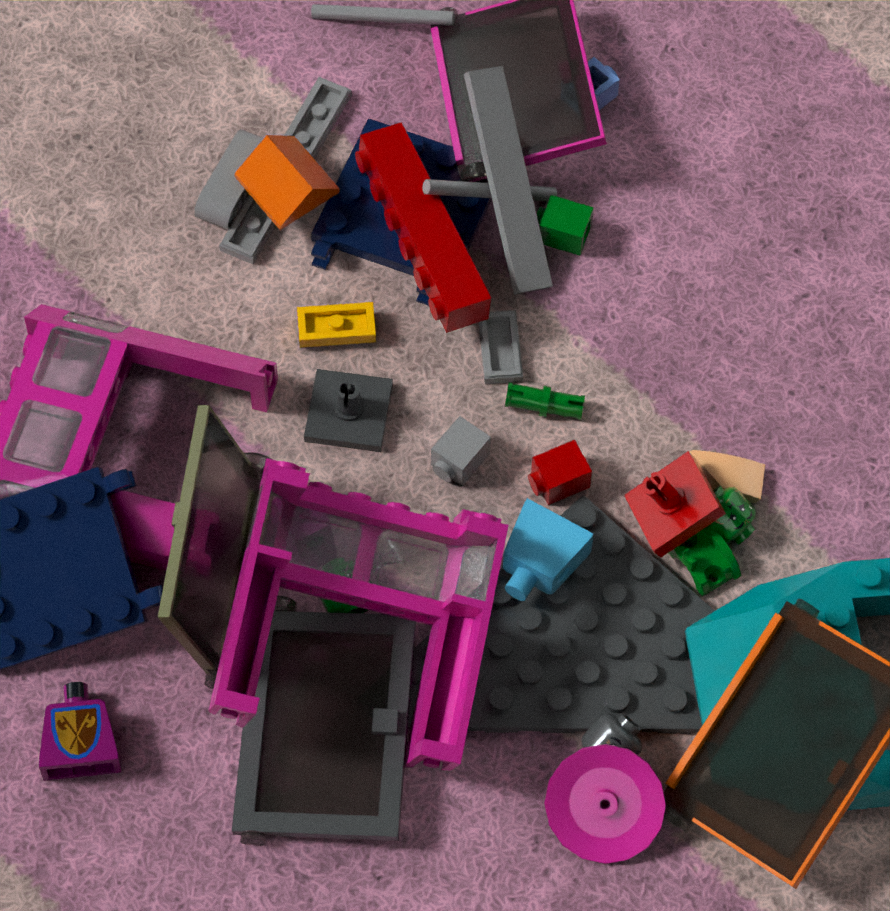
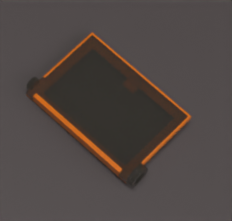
(786, 744)

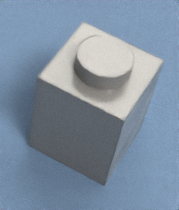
(460, 452)

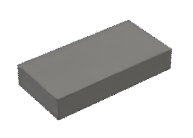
(500, 348)

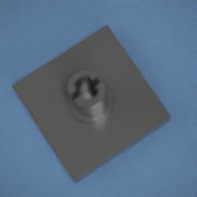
(348, 410)

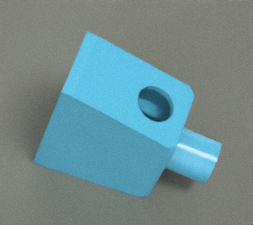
(543, 551)

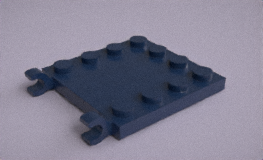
(357, 222)
(66, 568)

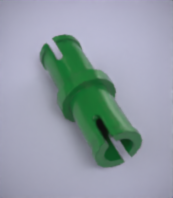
(544, 401)

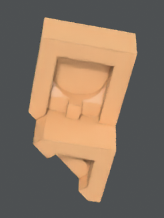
(732, 471)

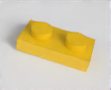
(336, 324)

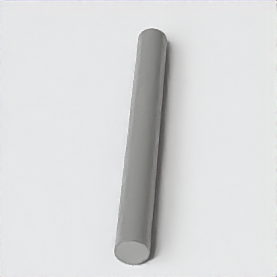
(378, 14)
(477, 189)

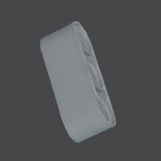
(223, 193)

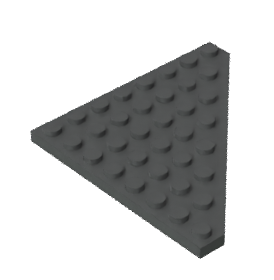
(590, 648)

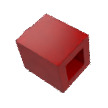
(560, 473)

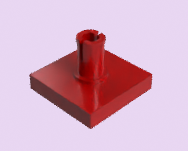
(674, 504)

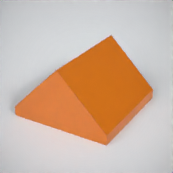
(285, 179)

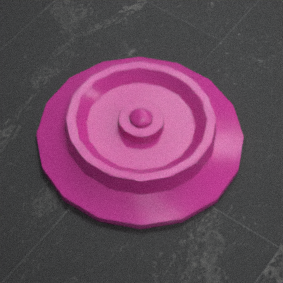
(605, 803)

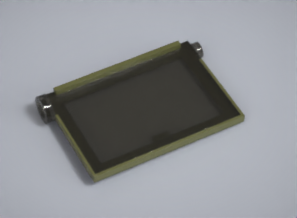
(209, 540)

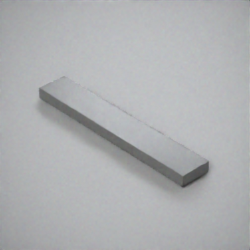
(311, 128)
(508, 180)

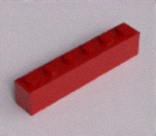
(423, 228)

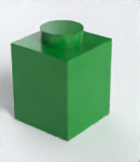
(565, 224)

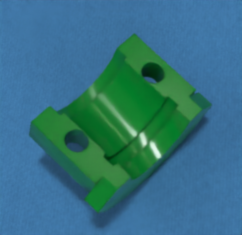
(708, 558)

